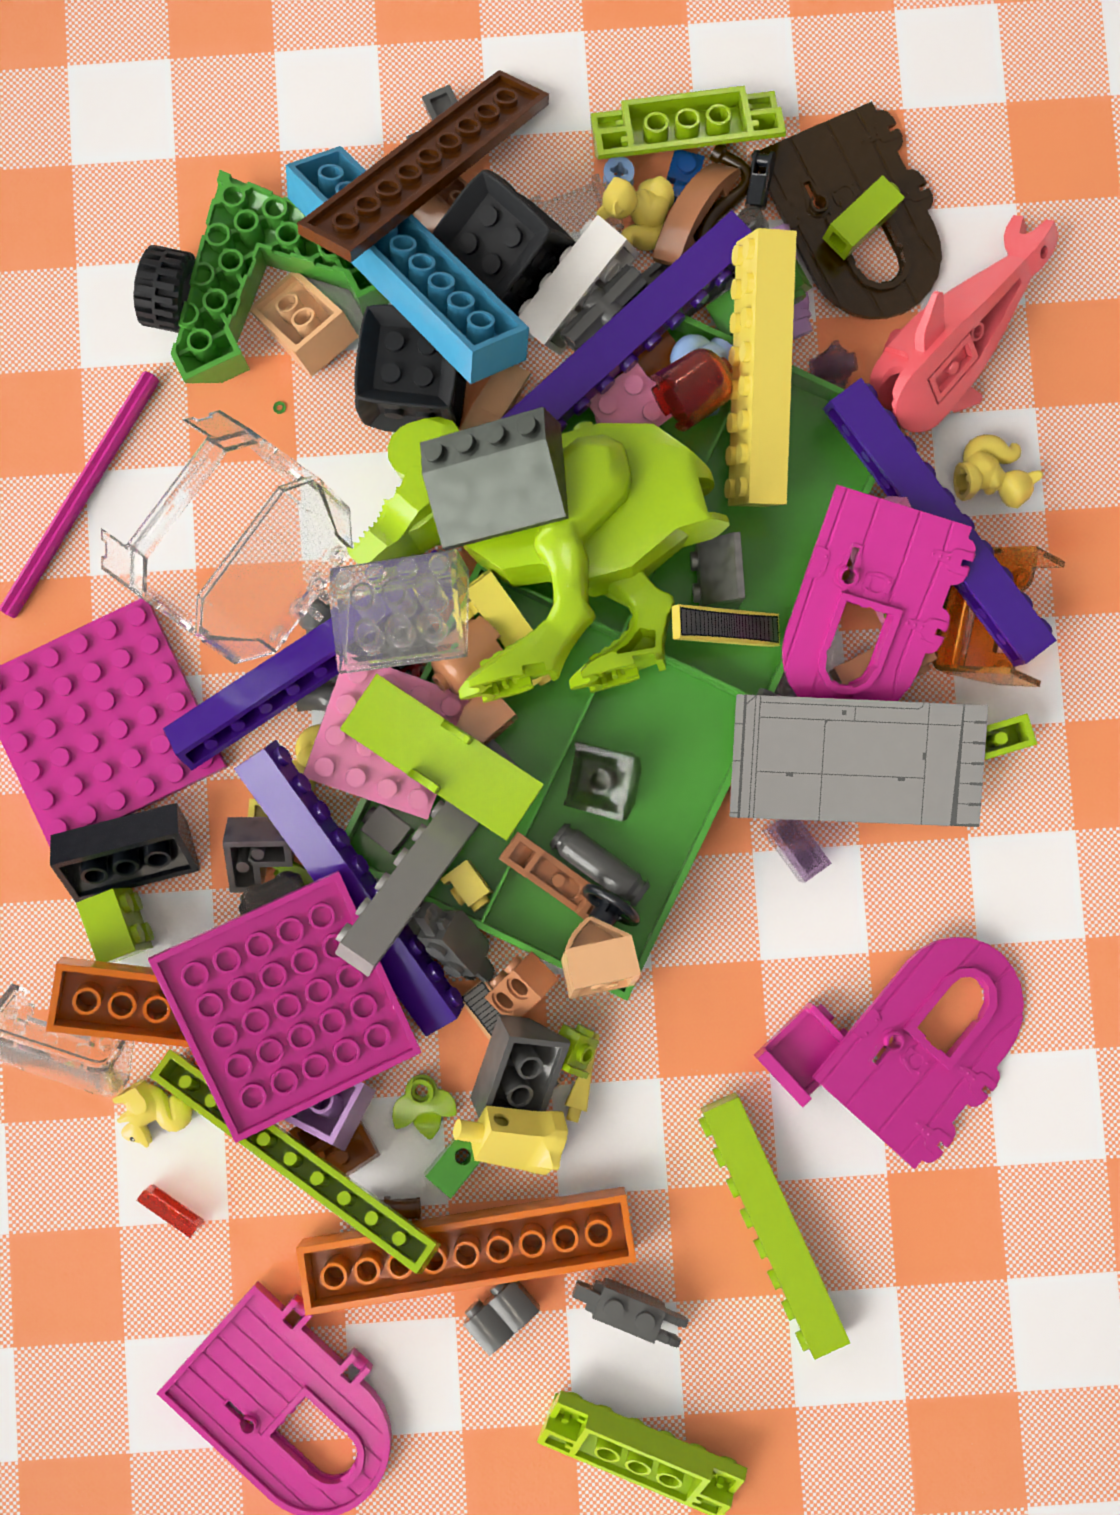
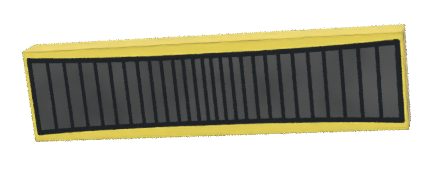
(725, 626)

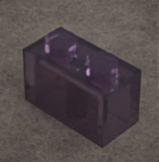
(797, 848)

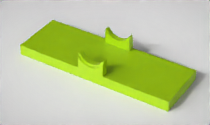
(442, 757)

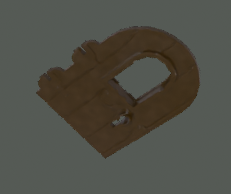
(839, 165)

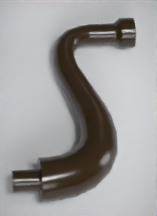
(725, 204)

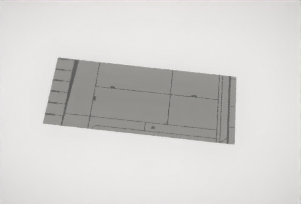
(858, 760)

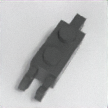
(454, 942)
(629, 1310)

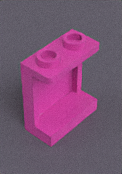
(800, 1050)

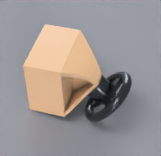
(597, 952)

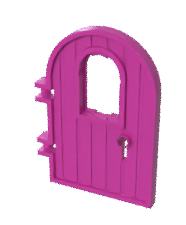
(265, 1373)

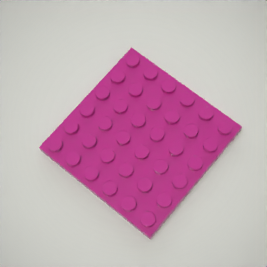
(90, 721)
(278, 1011)

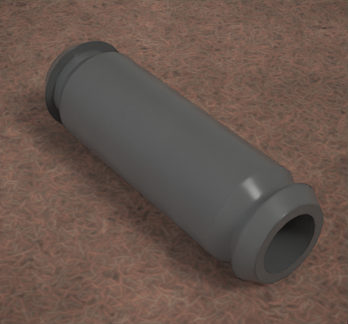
(599, 864)

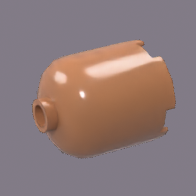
(481, 645)

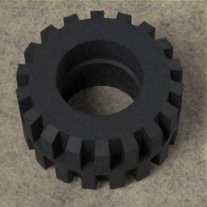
(162, 286)

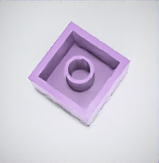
(337, 1116)

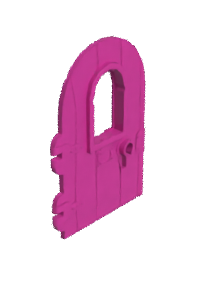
(899, 569)
(913, 1086)

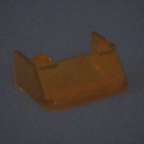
(968, 646)

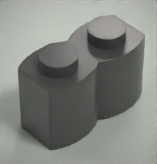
(500, 1315)

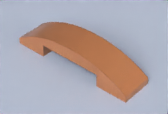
(691, 209)
(547, 873)

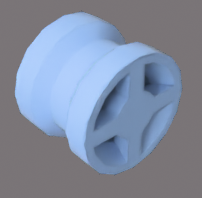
(620, 165)

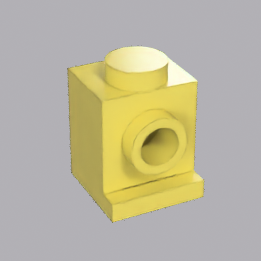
(468, 886)

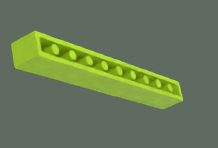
(307, 1170)

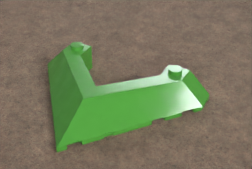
(242, 237)

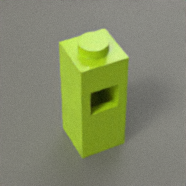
(863, 217)

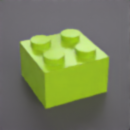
(115, 924)

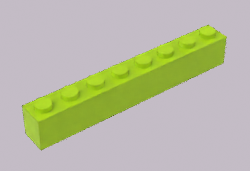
(775, 1226)

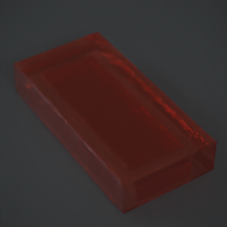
(170, 1210)

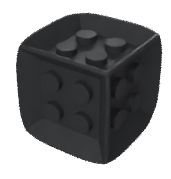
(502, 238)
(402, 374)

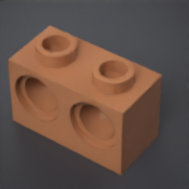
(520, 985)

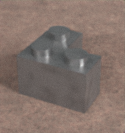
(250, 848)

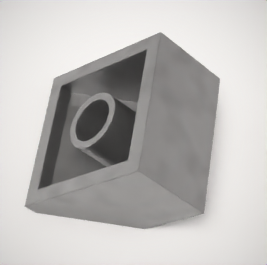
(718, 572)

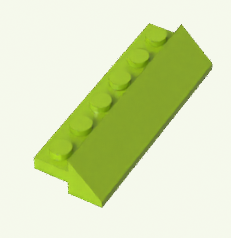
(686, 122)
(641, 1454)

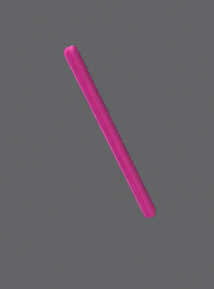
(79, 494)

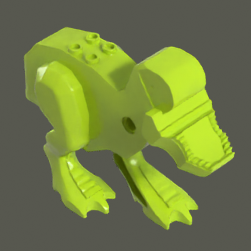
(630, 509)

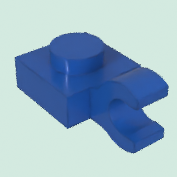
(683, 169)

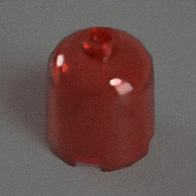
(693, 387)

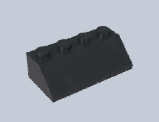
(124, 852)

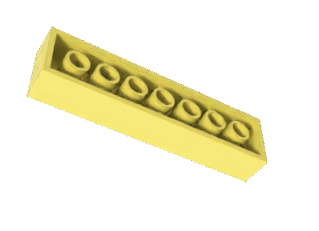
(761, 368)

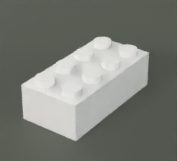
(582, 269)

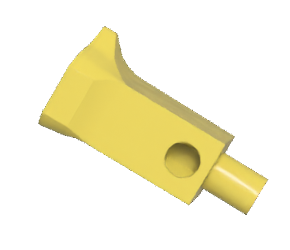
(516, 1138)

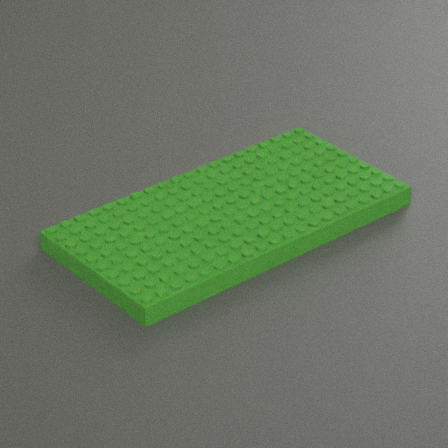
(670, 718)

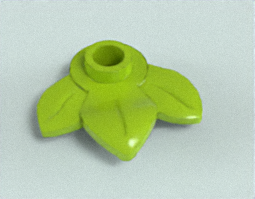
(423, 1111)

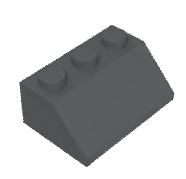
(519, 1066)

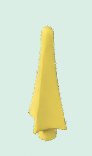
(579, 1094)

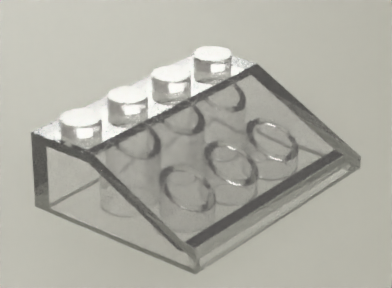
(400, 611)

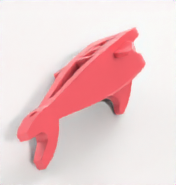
(947, 345)

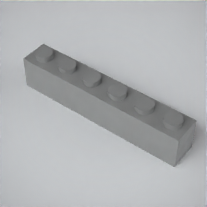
(406, 888)

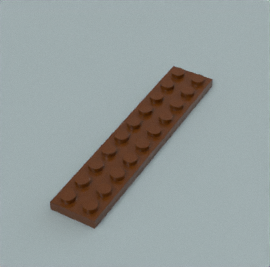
(422, 166)

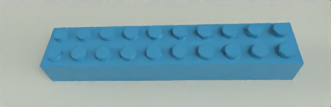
(421, 278)

